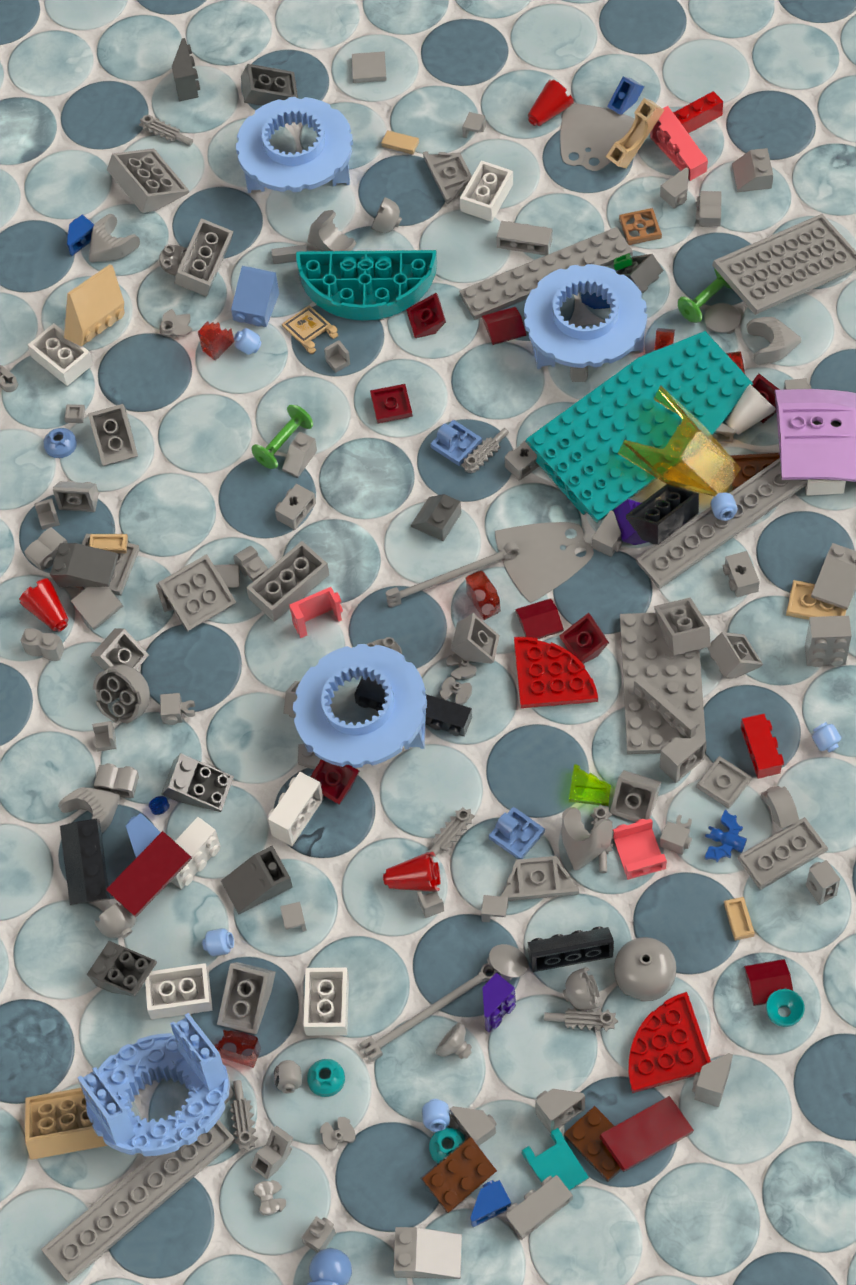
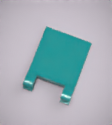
(557, 1161)

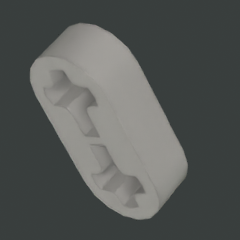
(6, 375)

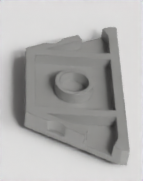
(449, 173)
(538, 879)

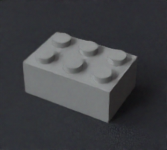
(827, 641)

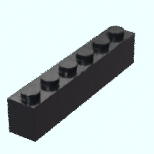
(439, 712)

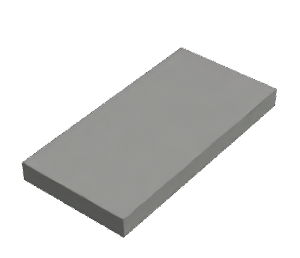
(782, 853)

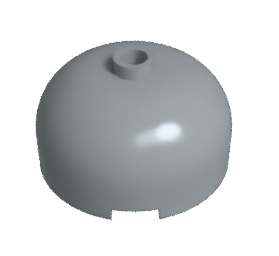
(128, 686)
(645, 969)

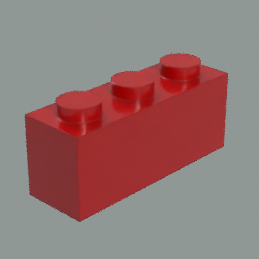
(700, 112)
(761, 745)

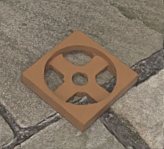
(637, 215)

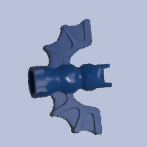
(730, 839)

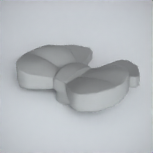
(465, 669)
(462, 691)
(332, 1138)
(265, 1192)

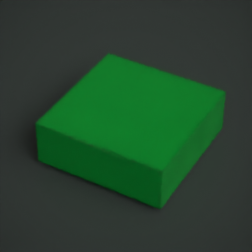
(622, 261)

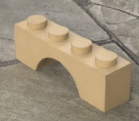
(626, 148)

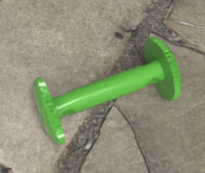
(691, 308)
(266, 457)

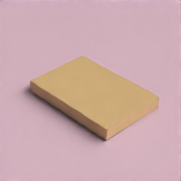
(804, 607)

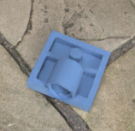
(455, 442)
(516, 833)

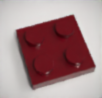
(391, 403)

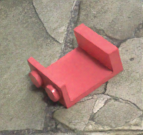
(315, 606)
(638, 849)

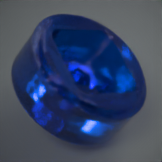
(159, 805)

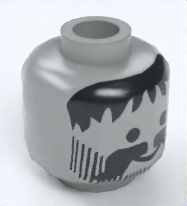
(287, 1076)

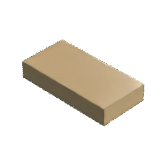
(400, 142)
(110, 542)
(739, 918)

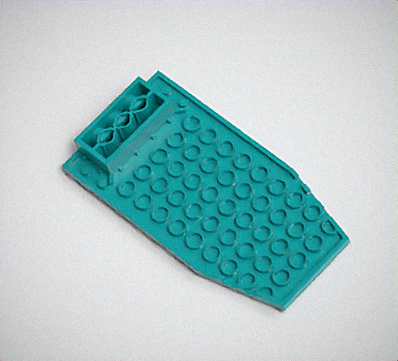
(584, 440)

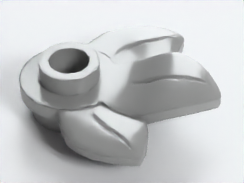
(177, 323)

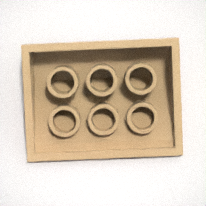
(93, 307)
(58, 1124)

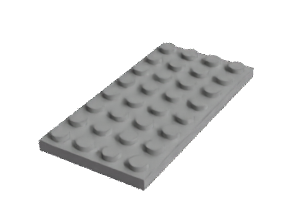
(787, 263)
(673, 676)

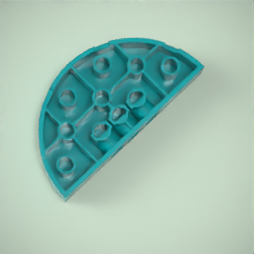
(366, 282)

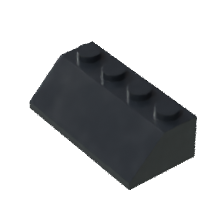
(663, 513)
(84, 861)
(570, 949)

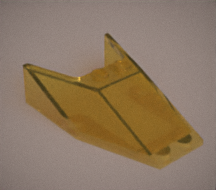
(690, 458)

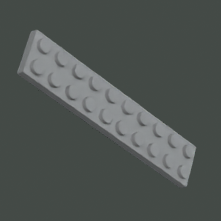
(517, 283)
(707, 533)
(132, 1202)

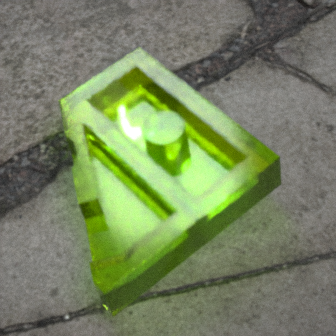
(588, 788)

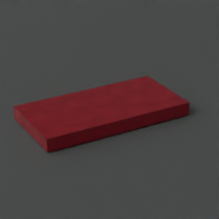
(149, 874)
(646, 1133)

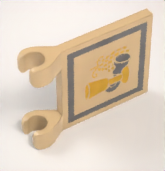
(307, 326)

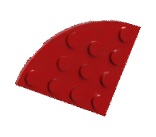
(550, 675)
(667, 1046)

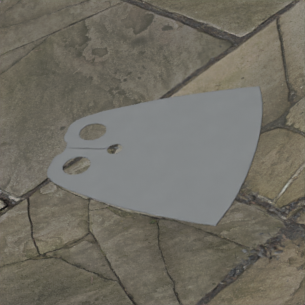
(591, 128)
(541, 561)

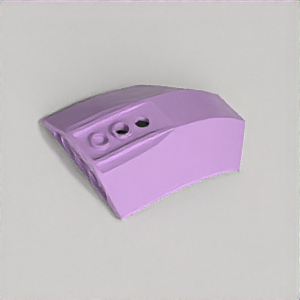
(813, 449)

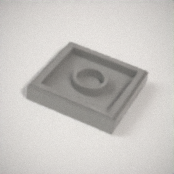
(369, 67)
(97, 605)
(724, 782)

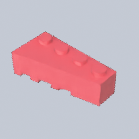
(678, 145)

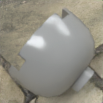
(387, 217)
(116, 922)
(581, 990)

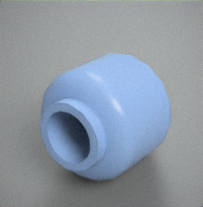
(247, 341)
(724, 506)
(826, 737)
(218, 942)
(436, 1115)

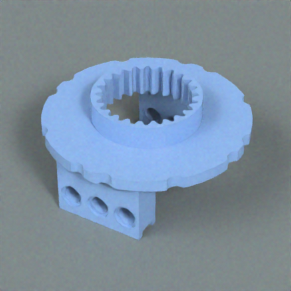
(308, 170)
(562, 343)
(377, 740)
(183, 1057)

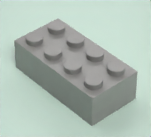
(203, 257)
(288, 581)

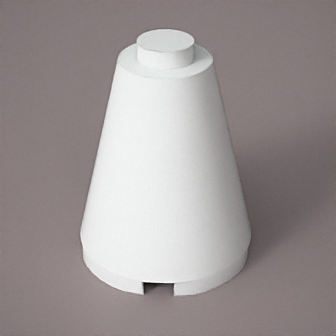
(749, 410)

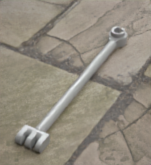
(394, 595)
(375, 1046)

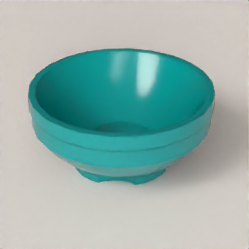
(788, 999)
(329, 1086)
(436, 1150)

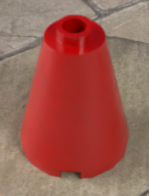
(549, 103)
(45, 605)
(414, 874)

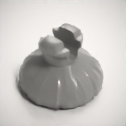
(454, 1043)

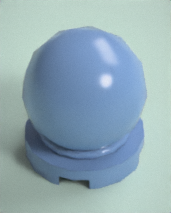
(330, 1268)

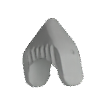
(326, 236)
(108, 248)
(780, 336)
(98, 802)
(579, 843)

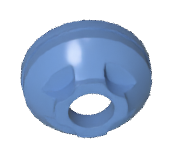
(60, 448)

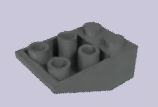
(184, 73)
(197, 783)
(257, 880)
(120, 970)

